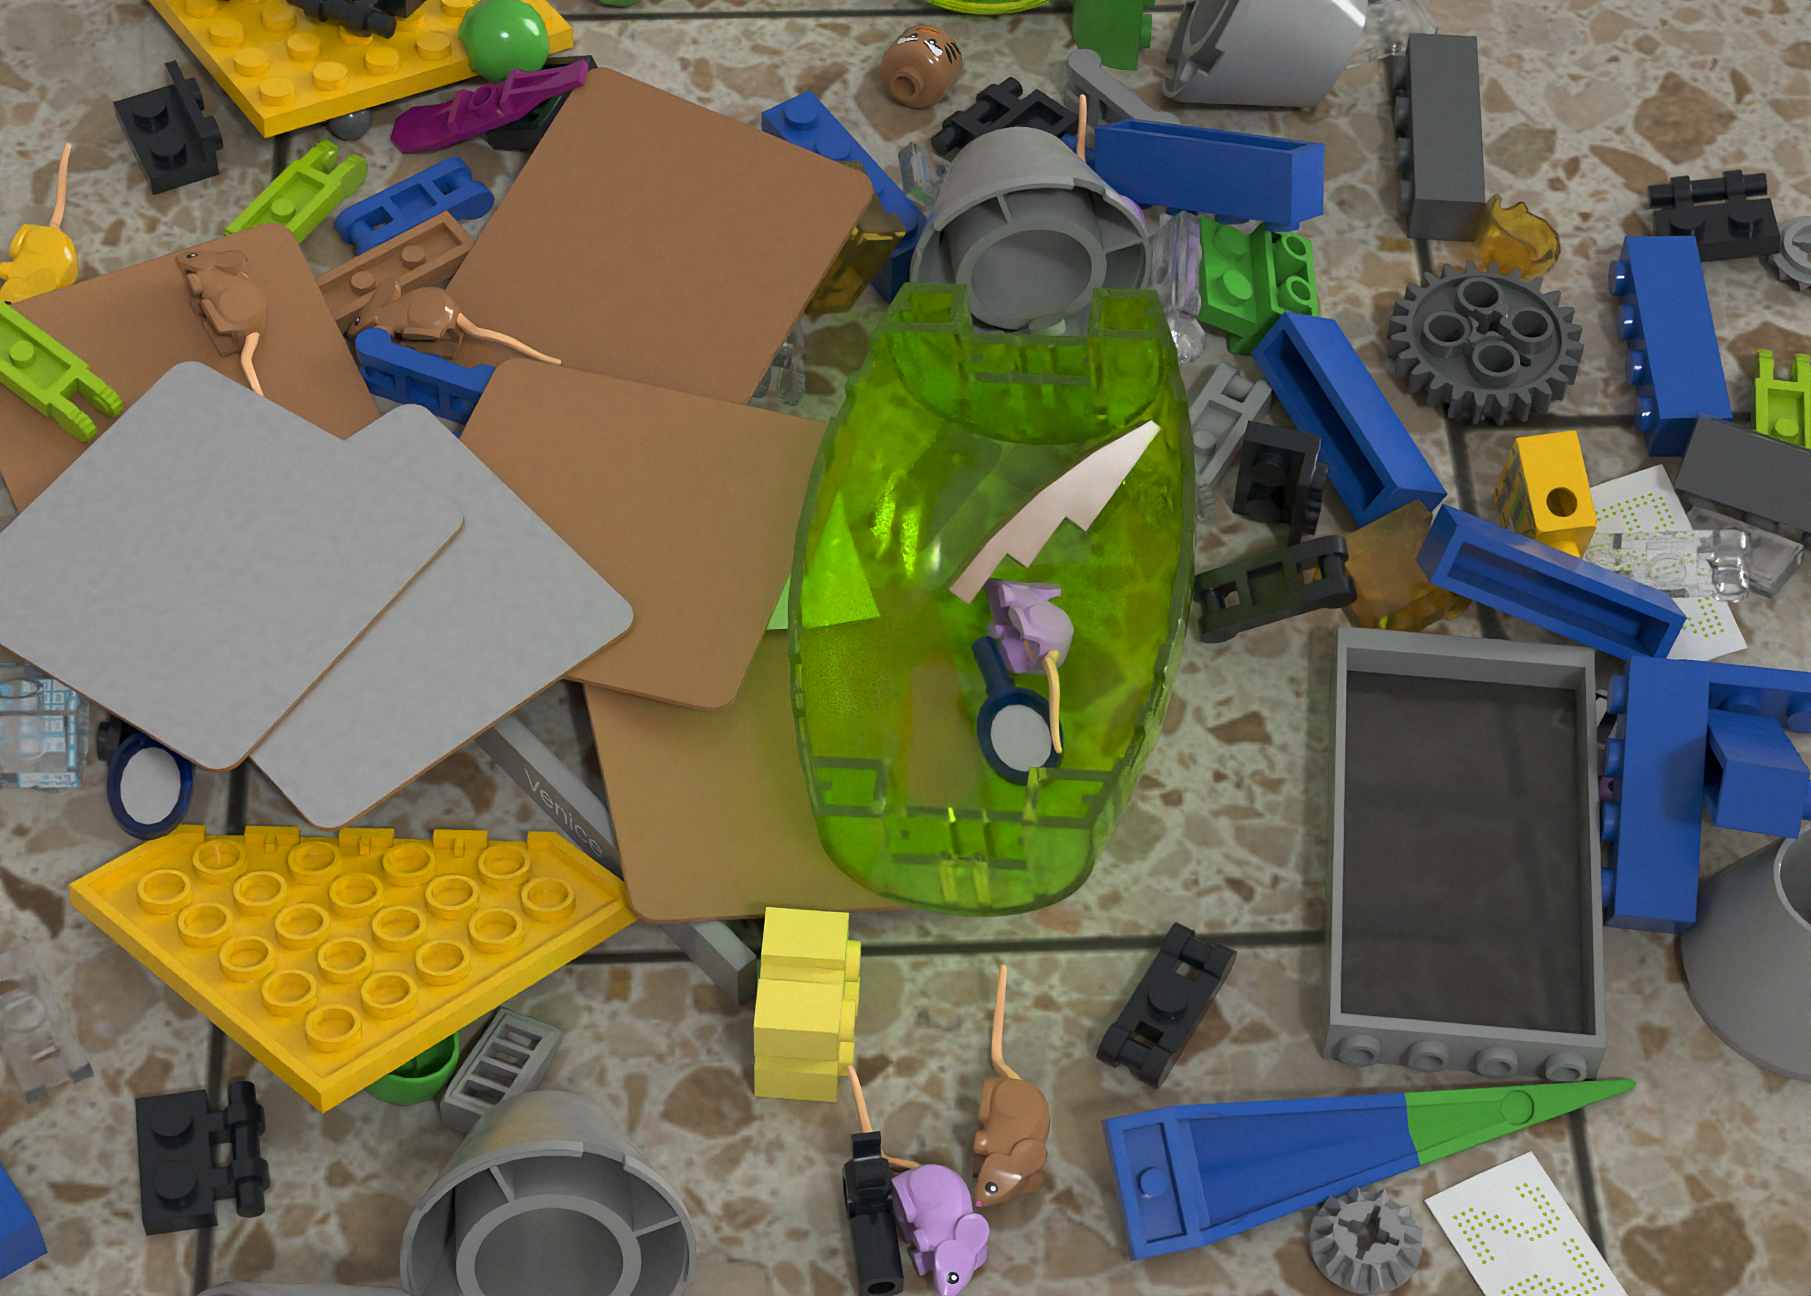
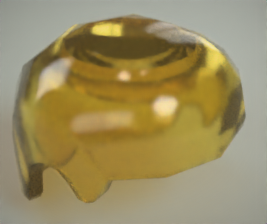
(1515, 239)

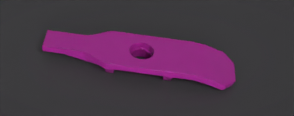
(487, 108)

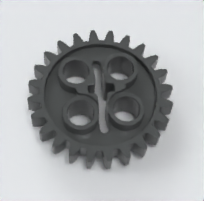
(1484, 342)

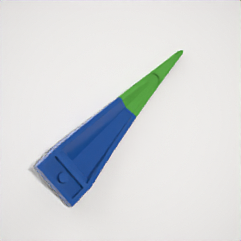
(1229, 1167)

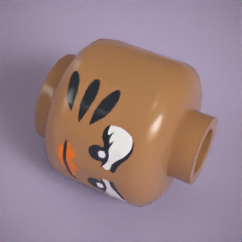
(921, 66)

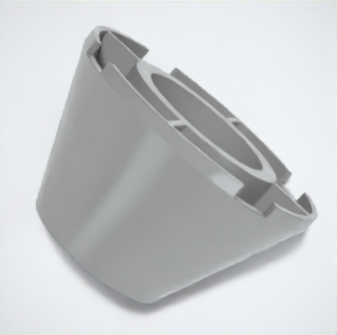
(1262, 50)
(1029, 232)
(1754, 956)
(548, 1206)

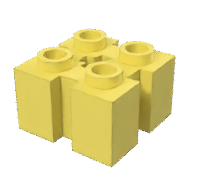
(805, 1004)

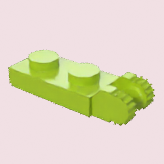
(304, 192)
(49, 375)
(1782, 406)

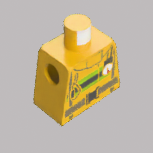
(1547, 492)

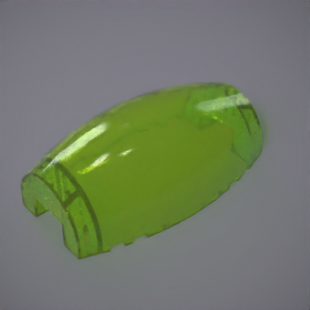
(883, 672)

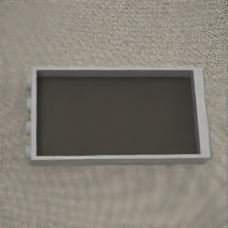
(1463, 857)

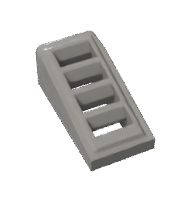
(460, 1107)

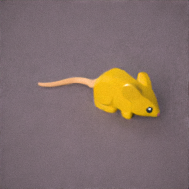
(41, 254)

